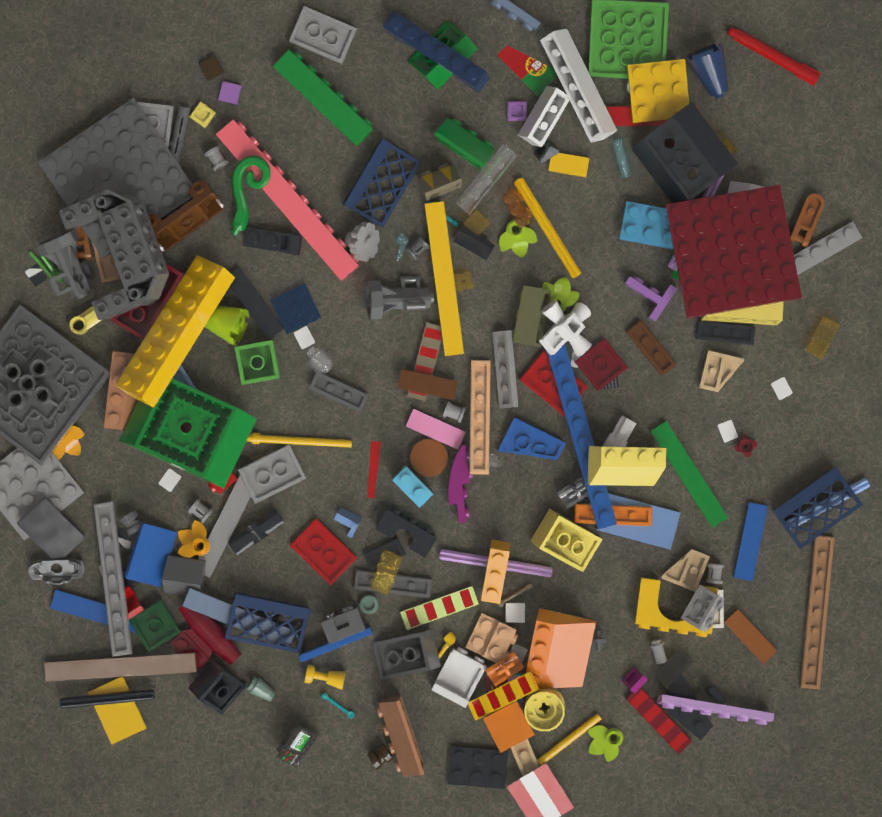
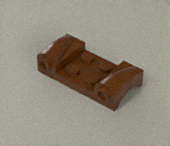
(188, 217)

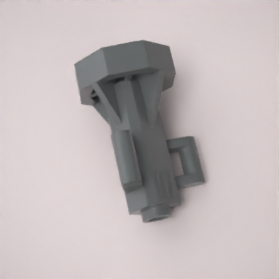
(62, 252)
(383, 299)

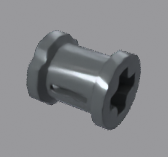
(417, 247)

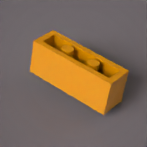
(495, 571)

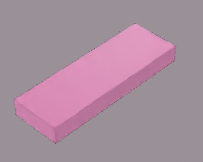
(435, 429)

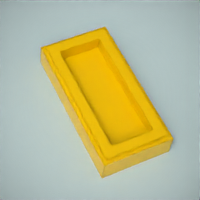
(569, 164)

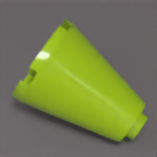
(228, 323)

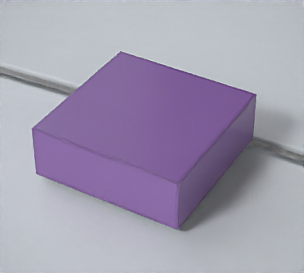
(230, 93)
(517, 110)

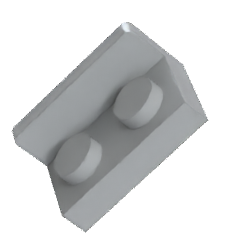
(703, 608)

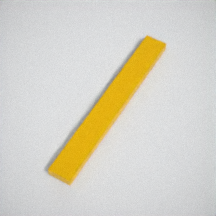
(444, 278)

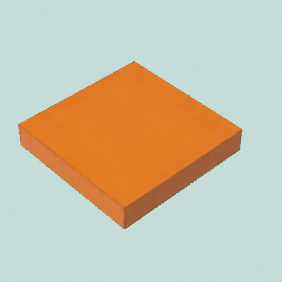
(508, 726)

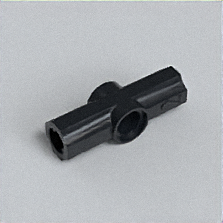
(256, 532)

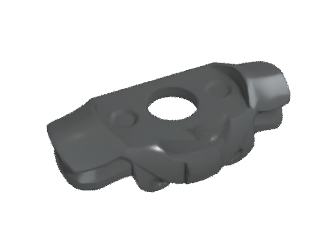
(70, 570)

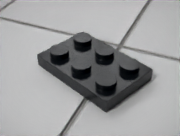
(477, 767)

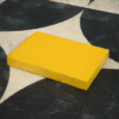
(118, 719)

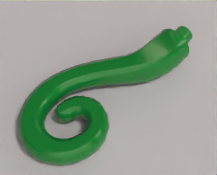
(242, 210)

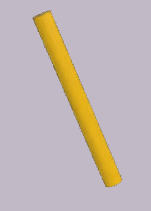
(569, 739)

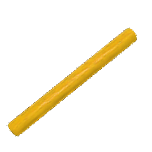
(547, 227)

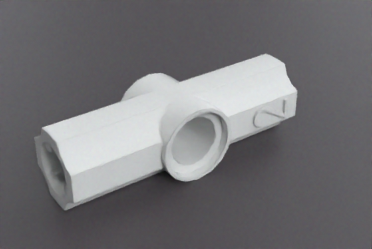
(621, 433)

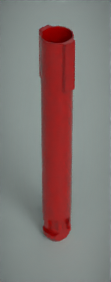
(800, 70)

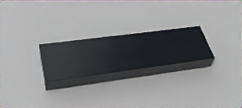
(255, 305)

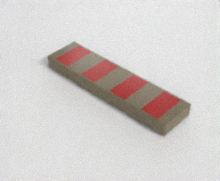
(427, 355)

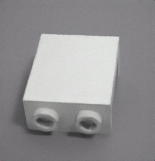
(459, 676)

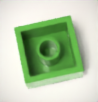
(257, 362)

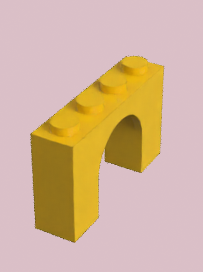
(649, 614)

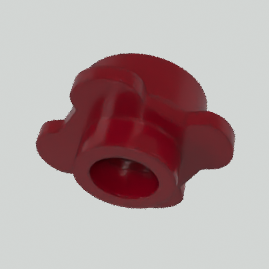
(750, 443)

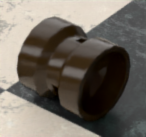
(383, 753)

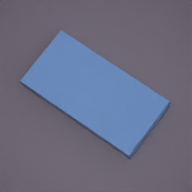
(659, 534)

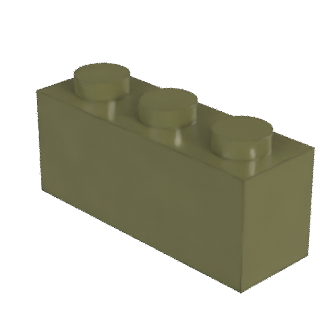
(529, 317)

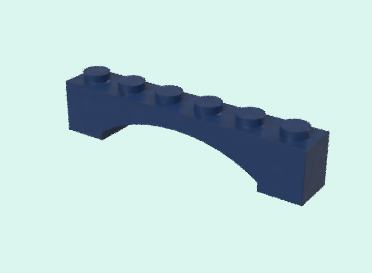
(450, 60)

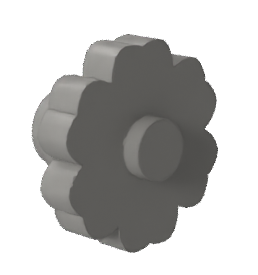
(363, 241)

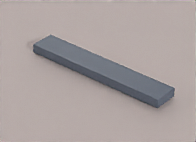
(221, 610)

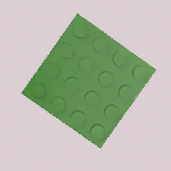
(626, 35)

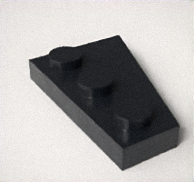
(693, 721)

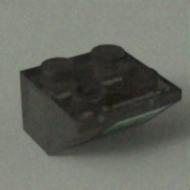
(297, 745)

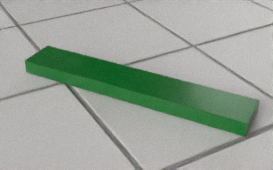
(689, 474)

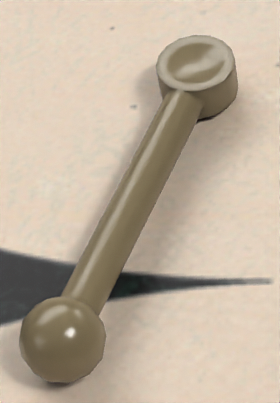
(514, 595)

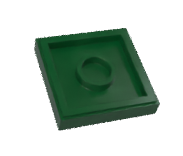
(155, 625)

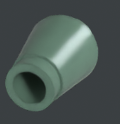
(260, 689)

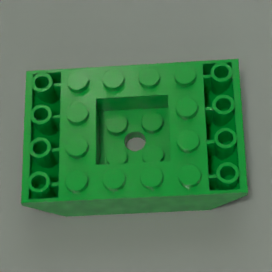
(211, 445)

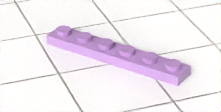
(707, 708)

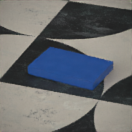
(150, 554)

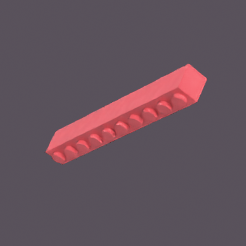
(290, 203)

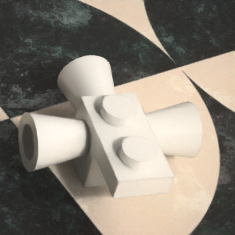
(565, 328)

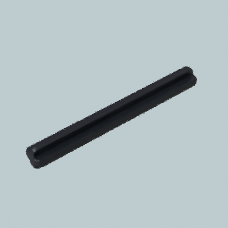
(110, 698)

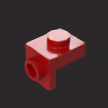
(133, 603)

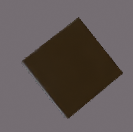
(211, 68)

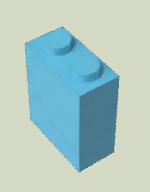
(412, 486)

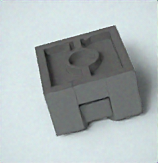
(343, 624)

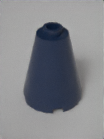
(711, 69)

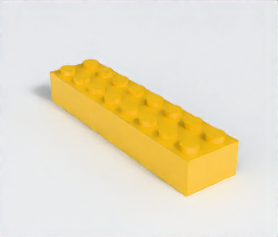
(175, 331)

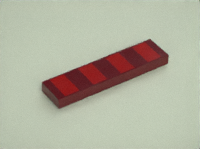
(659, 720)

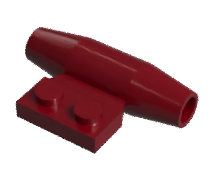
(204, 638)

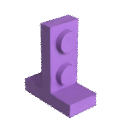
(652, 295)

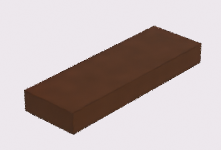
(651, 348)
(427, 384)

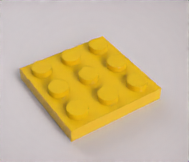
(657, 89)

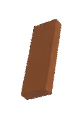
(750, 636)

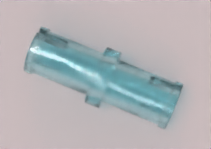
(622, 158)

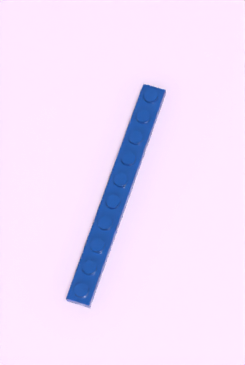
(580, 434)

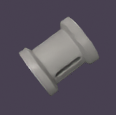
(216, 158)
(454, 412)
(200, 510)
(714, 573)

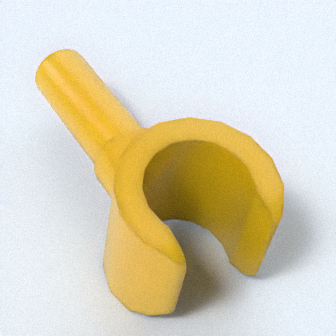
(449, 639)

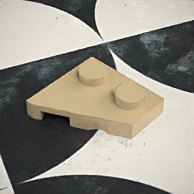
(718, 370)
(688, 570)

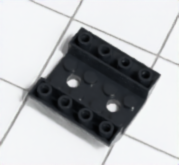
(694, 147)

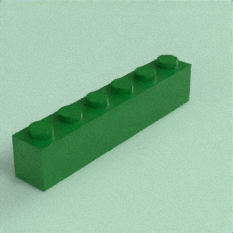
(326, 101)

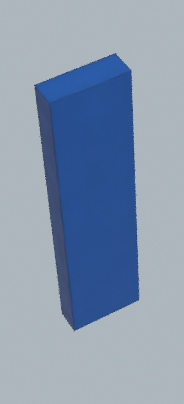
(750, 541)
(326, 647)

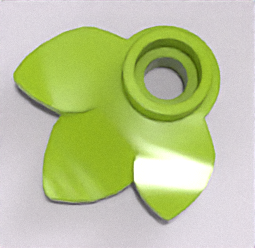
(517, 241)
(562, 292)
(602, 744)

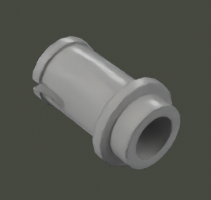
(658, 650)

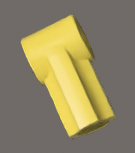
(89, 319)

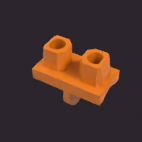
(504, 669)

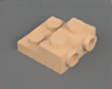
(491, 638)

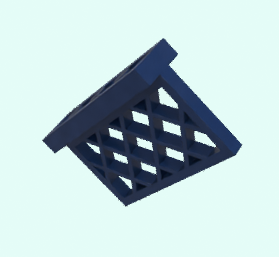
(367, 174)
(807, 494)
(268, 605)

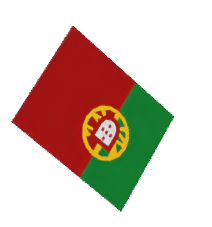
(530, 71)

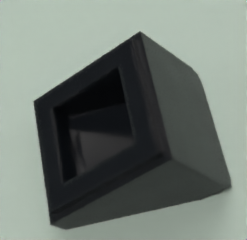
(547, 151)

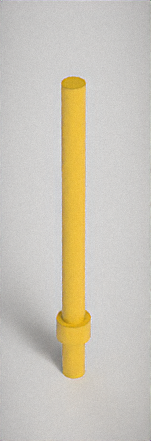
(256, 438)

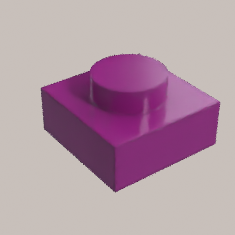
(634, 680)

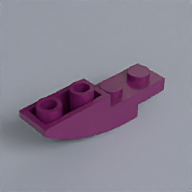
(460, 475)

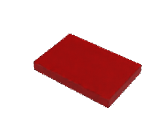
(541, 381)
(323, 551)

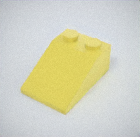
(566, 540)

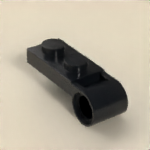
(273, 241)

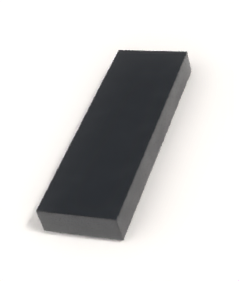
(725, 332)

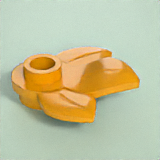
(69, 443)
(192, 539)

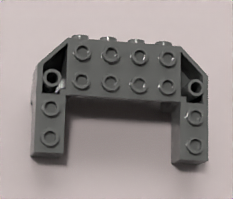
(131, 245)

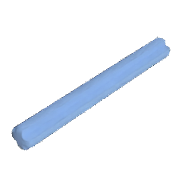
(857, 487)

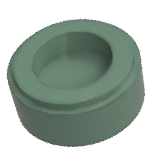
(368, 604)

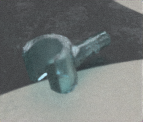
(403, 241)

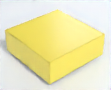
(202, 114)

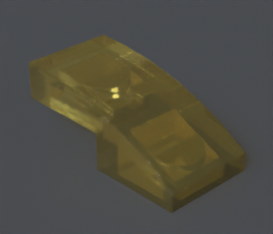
(822, 337)
(386, 572)

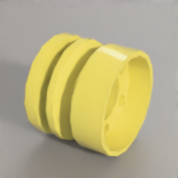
(544, 719)

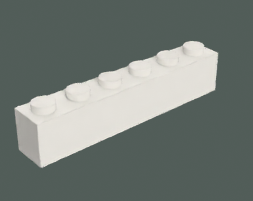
(578, 85)

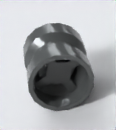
(131, 522)

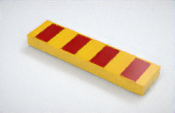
(503, 696)

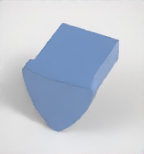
(349, 519)

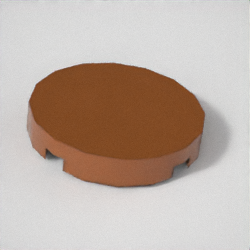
(429, 457)

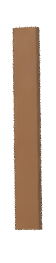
(817, 612)

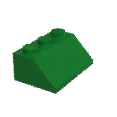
(453, 38)
(464, 143)

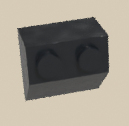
(217, 686)

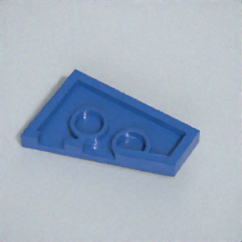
(530, 440)

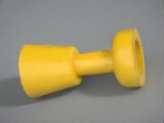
(332, 678)

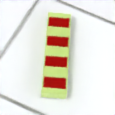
(439, 607)

